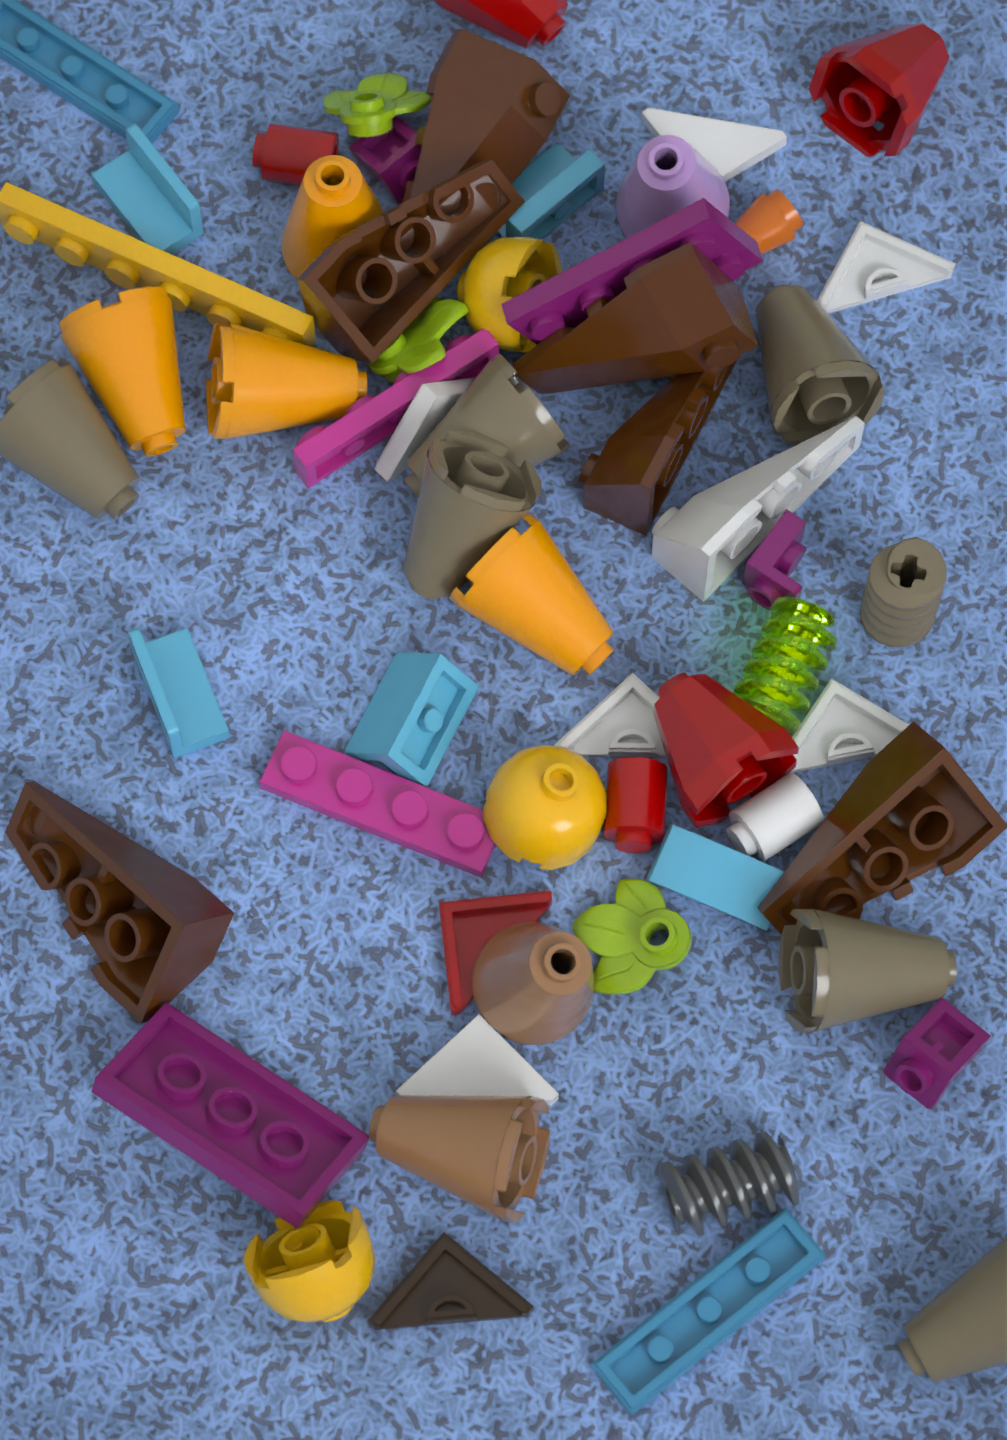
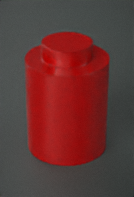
(289, 151)
(635, 803)

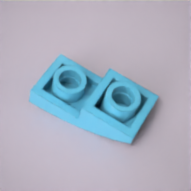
(713, 875)

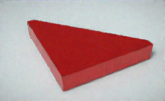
(471, 924)

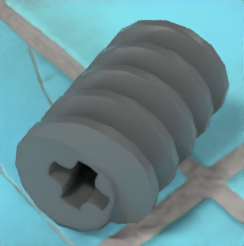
(729, 1182)

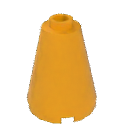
(328, 204)
(132, 365)
(274, 383)
(537, 600)

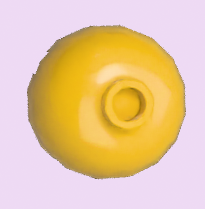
(499, 274)
(545, 806)
(316, 1268)

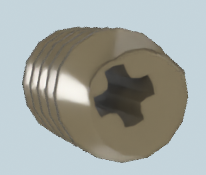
(903, 592)

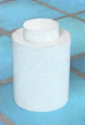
(774, 818)

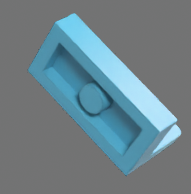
(553, 191)
(149, 195)
(179, 691)
(413, 715)

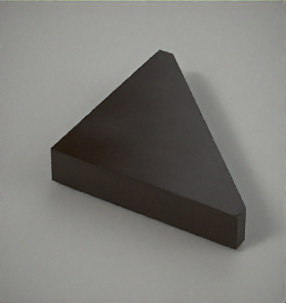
(448, 1289)

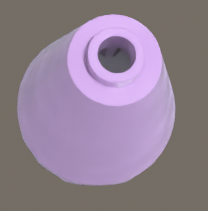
(665, 180)

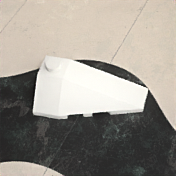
(731, 519)

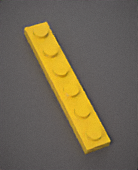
(135, 263)

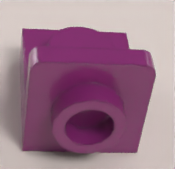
(390, 157)
(774, 561)
(935, 1053)

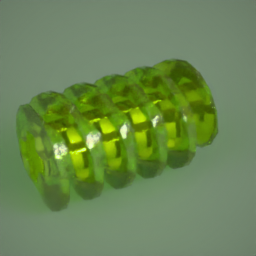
(783, 660)

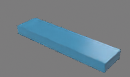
(81, 73)
(708, 1312)

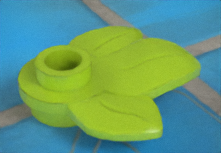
(374, 103)
(419, 343)
(623, 937)

